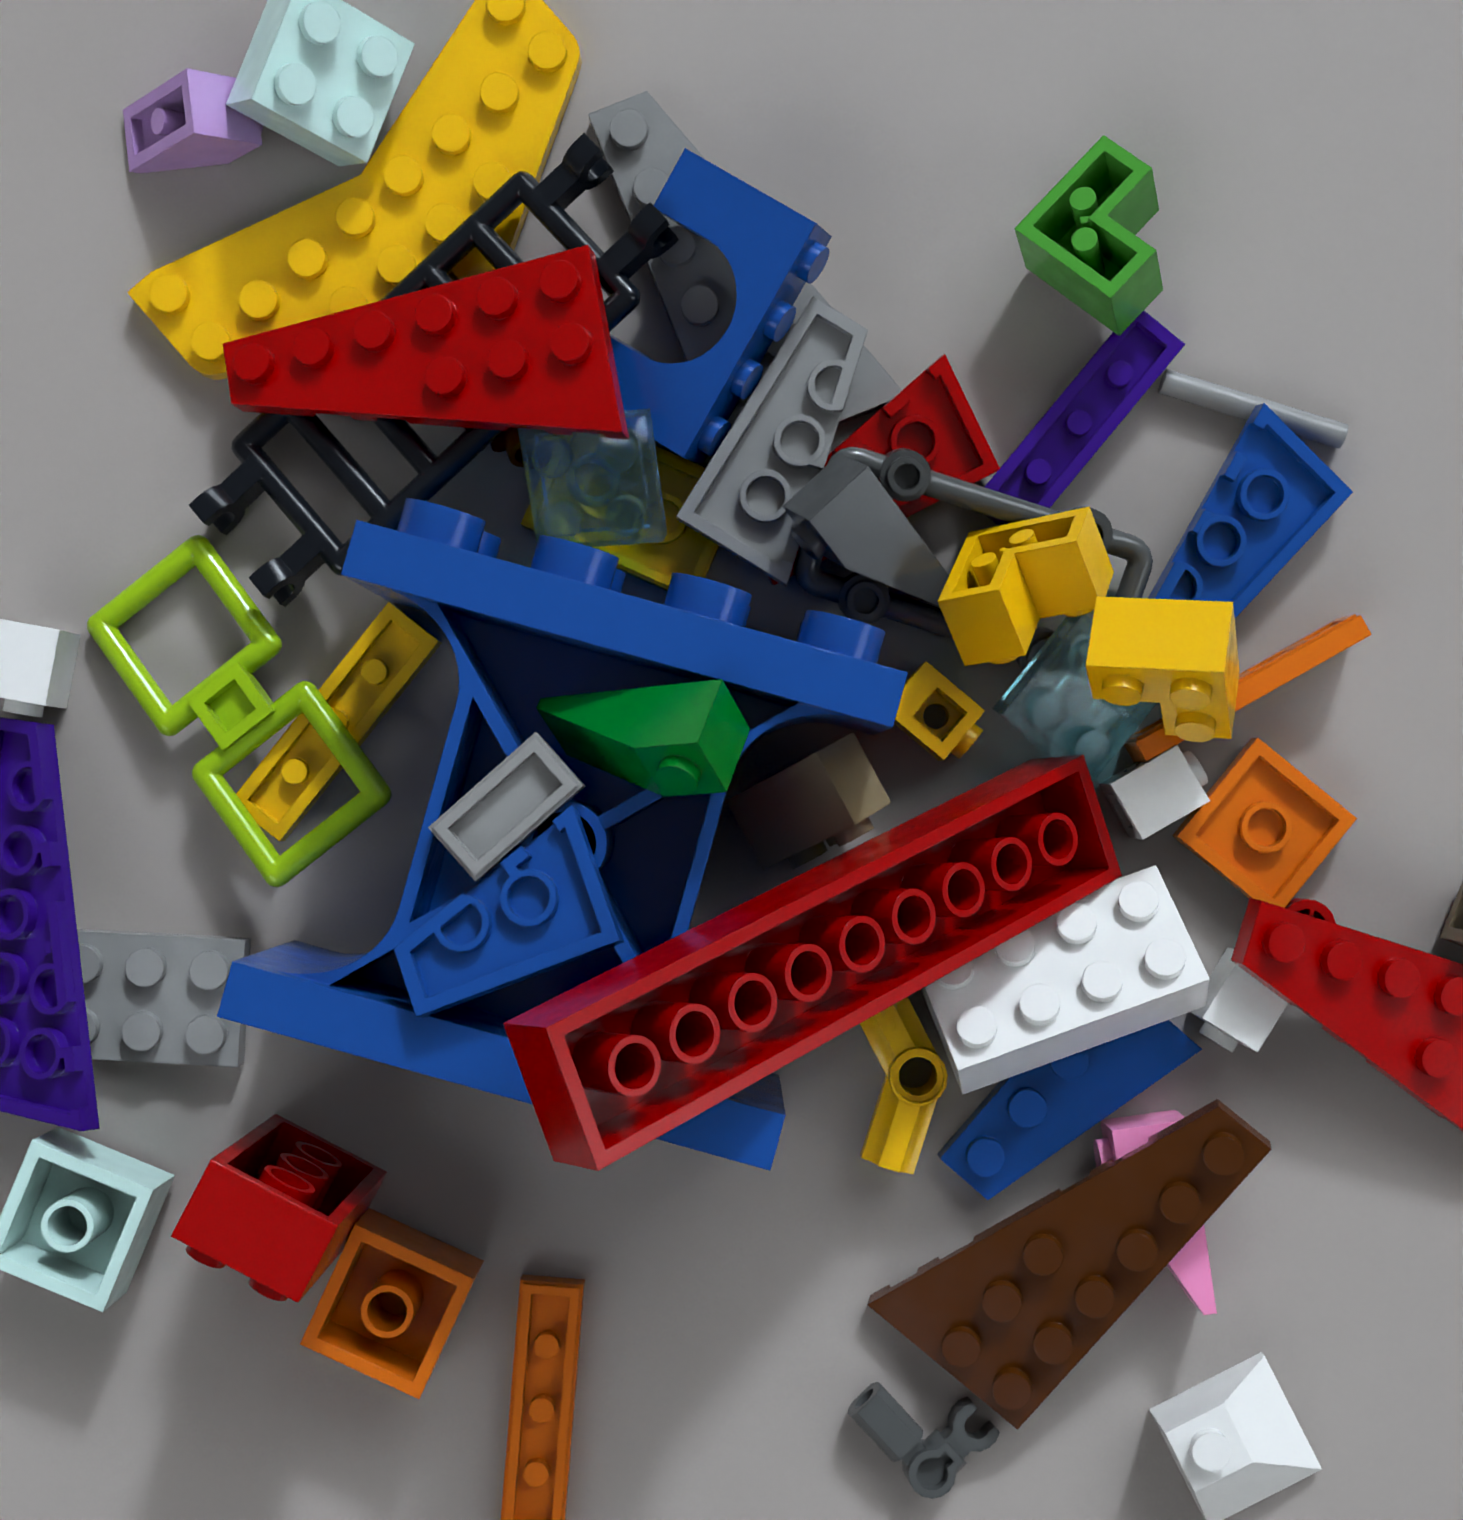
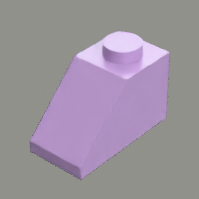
(187, 125)

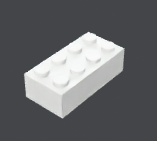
(1069, 983)

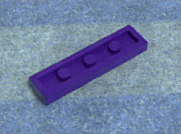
(1086, 413)

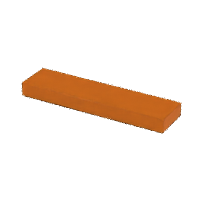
(1264, 678)
(542, 1398)

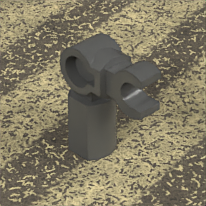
(927, 1462)

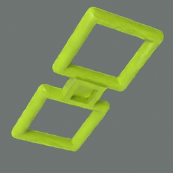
(238, 711)

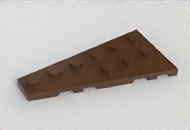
(1055, 1276)

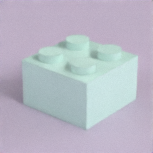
(321, 76)
(80, 1218)

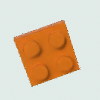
(1264, 825)

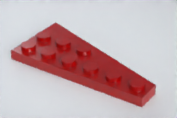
(471, 353)
(1369, 993)

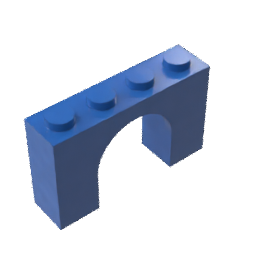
(771, 260)

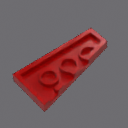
(933, 421)

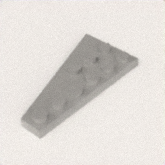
(694, 274)

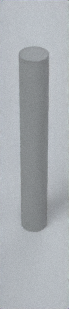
(1242, 404)

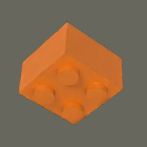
(391, 1302)

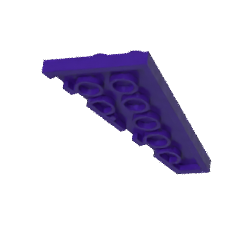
(42, 995)

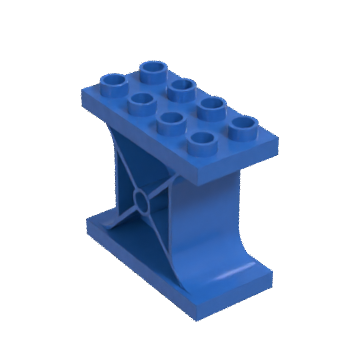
(532, 638)

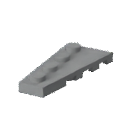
(778, 443)

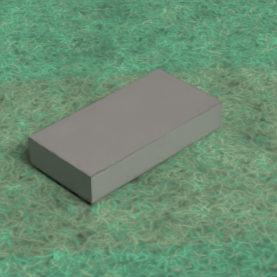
(506, 806)

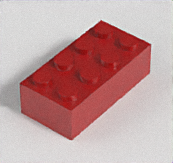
(277, 1207)

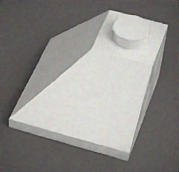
(1235, 1439)

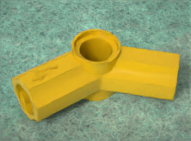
(900, 1111)

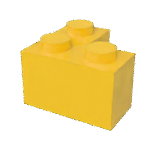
(1017, 576)
(1168, 656)

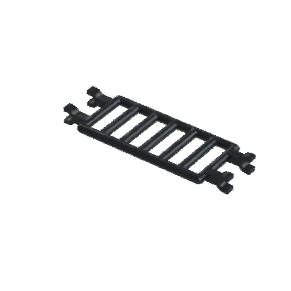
(226, 503)

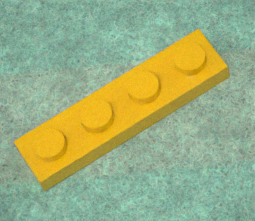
(360, 695)

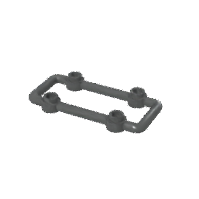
(906, 478)

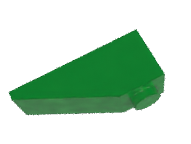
(655, 736)

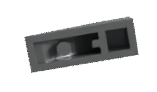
(859, 526)

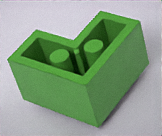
(1086, 236)

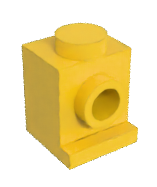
(960, 729)

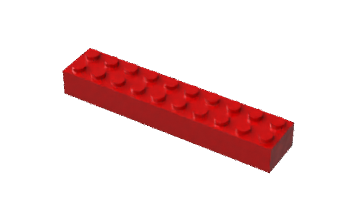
(807, 960)

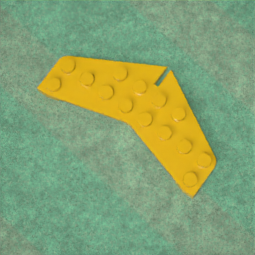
(466, 130)

